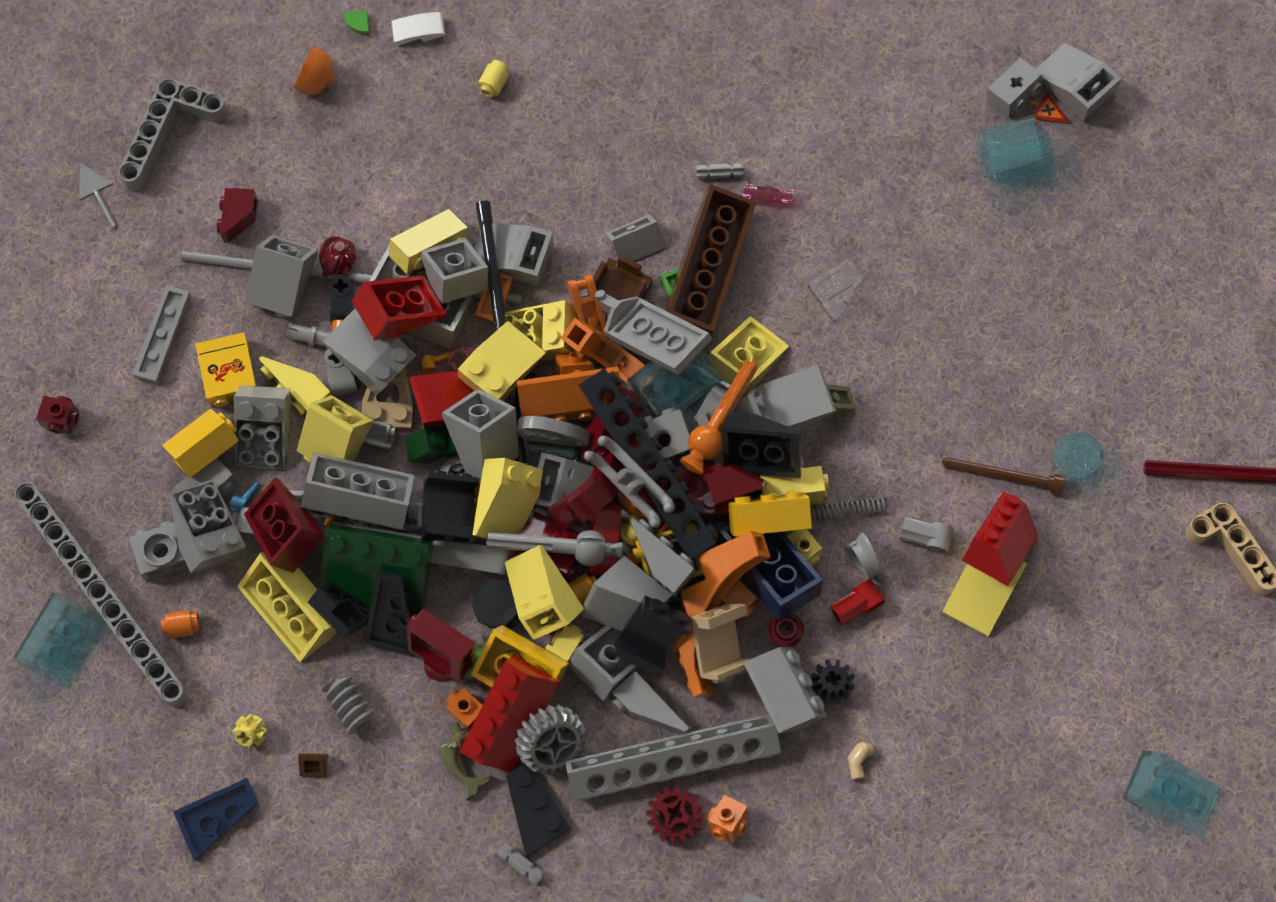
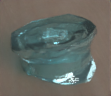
(1078, 456)

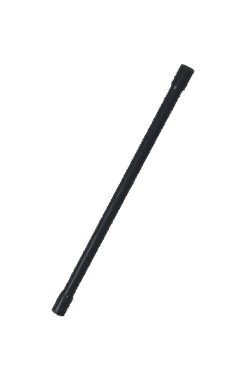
(485, 222)

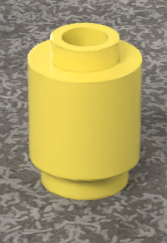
(493, 78)

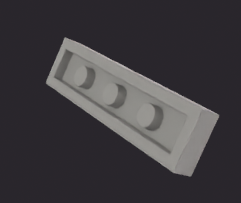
(161, 334)

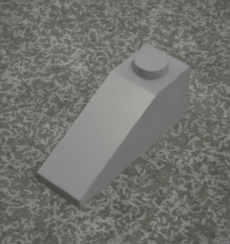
(644, 704)

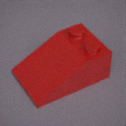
(397, 306)

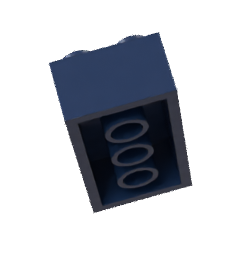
(783, 580)

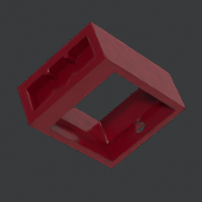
(440, 645)

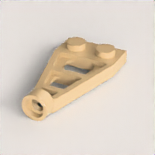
(398, 413)

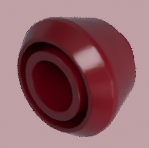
(779, 630)

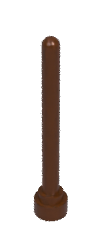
(1053, 483)

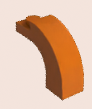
(596, 345)

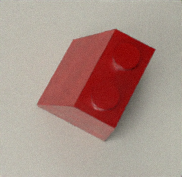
(436, 394)

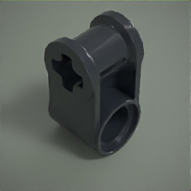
(340, 303)

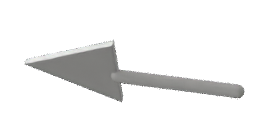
(91, 183)

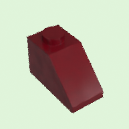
(731, 481)

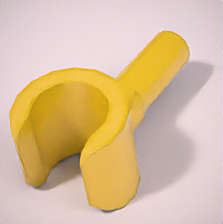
(429, 361)

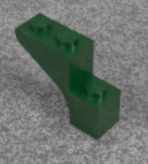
(429, 445)

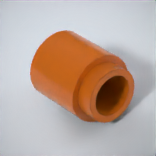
(180, 624)

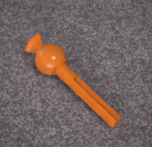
(706, 440)

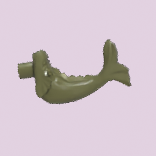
(451, 758)

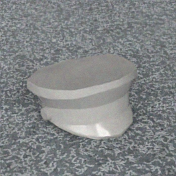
(864, 557)

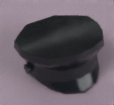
(495, 605)

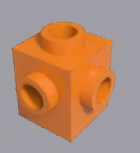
(572, 363)
(728, 820)

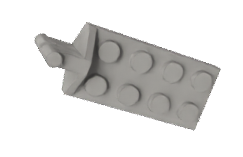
(652, 331)

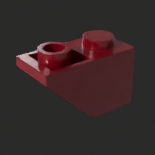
(238, 212)

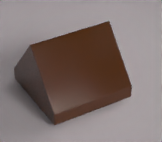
(312, 764)

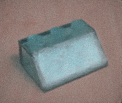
(664, 389)
(59, 640)

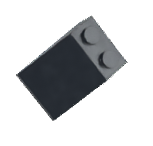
(761, 445)

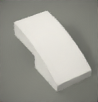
(419, 26)

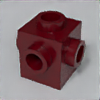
(58, 414)

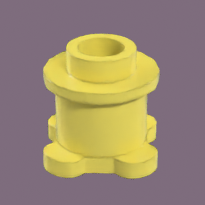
(626, 530)

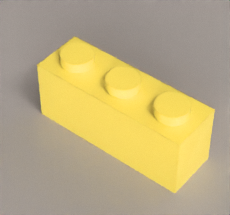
(441, 229)

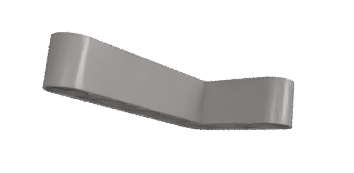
(161, 125)

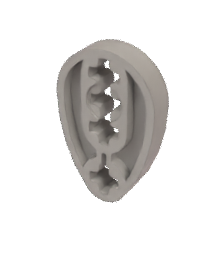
(552, 431)

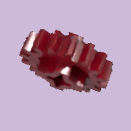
(663, 809)

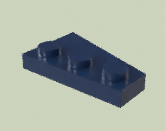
(214, 815)

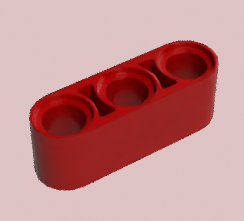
(608, 524)

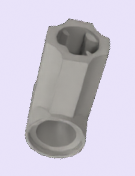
(934, 536)

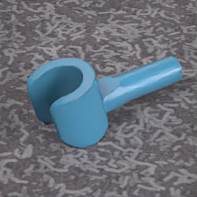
(242, 502)

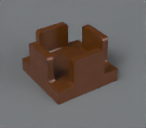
(622, 279)

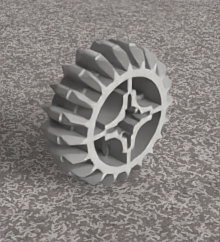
(545, 734)

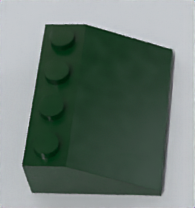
(357, 555)

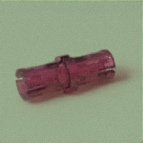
(768, 194)

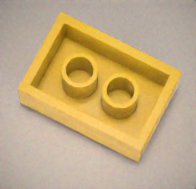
(506, 643)

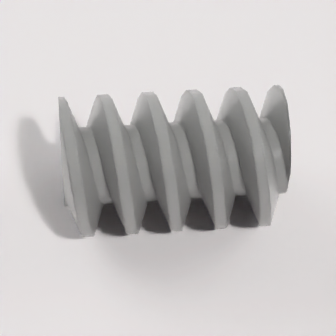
(348, 704)

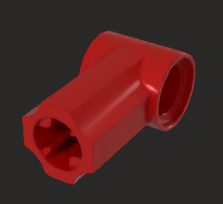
(862, 599)

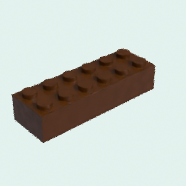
(710, 258)

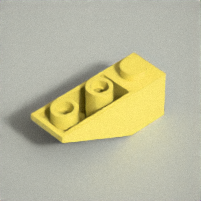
(303, 385)

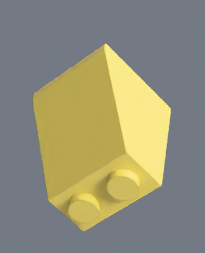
(333, 430)

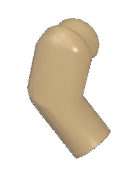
(856, 758)

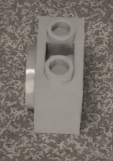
(672, 423)
(148, 543)

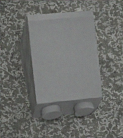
(280, 275)
(482, 430)
(619, 594)

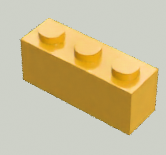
(770, 513)

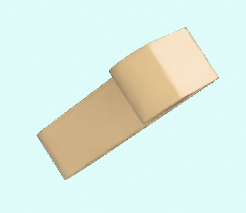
(1236, 551)

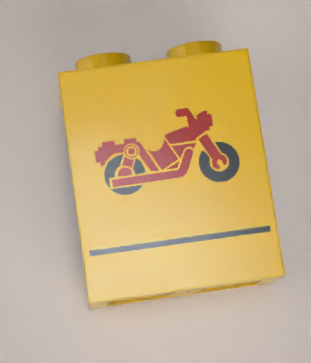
(225, 367)

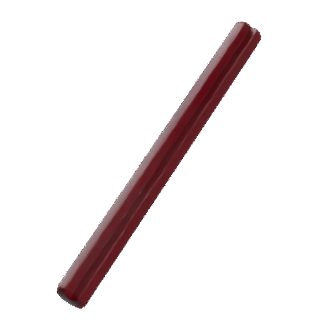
(1209, 471)

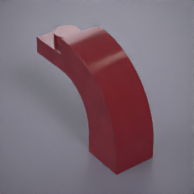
(587, 498)

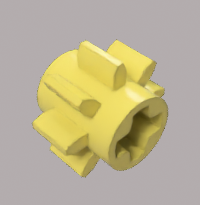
(249, 730)

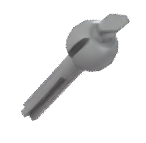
(588, 547)

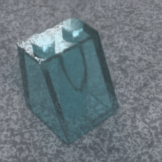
(1016, 151)

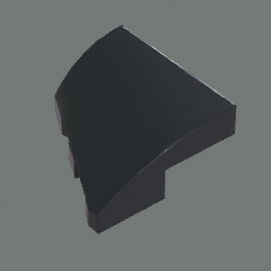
(339, 609)

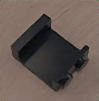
(448, 507)
(651, 635)

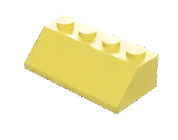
(284, 605)

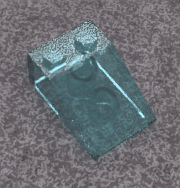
(1171, 792)

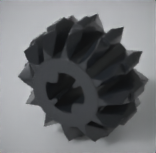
(843, 684)

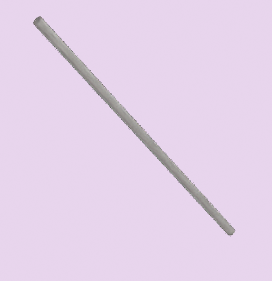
(316, 272)

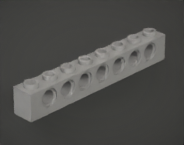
(660, 751)

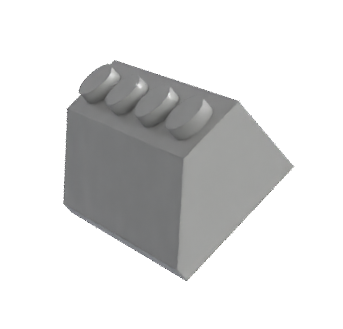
(357, 491)

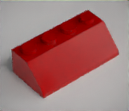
(1002, 539)
(513, 697)

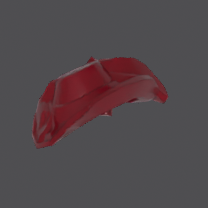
(337, 256)

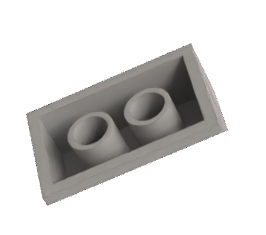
(785, 690)

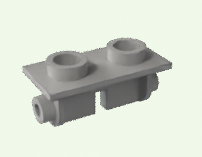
(381, 435)

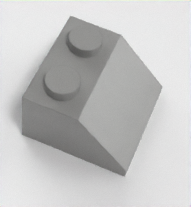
(455, 270)

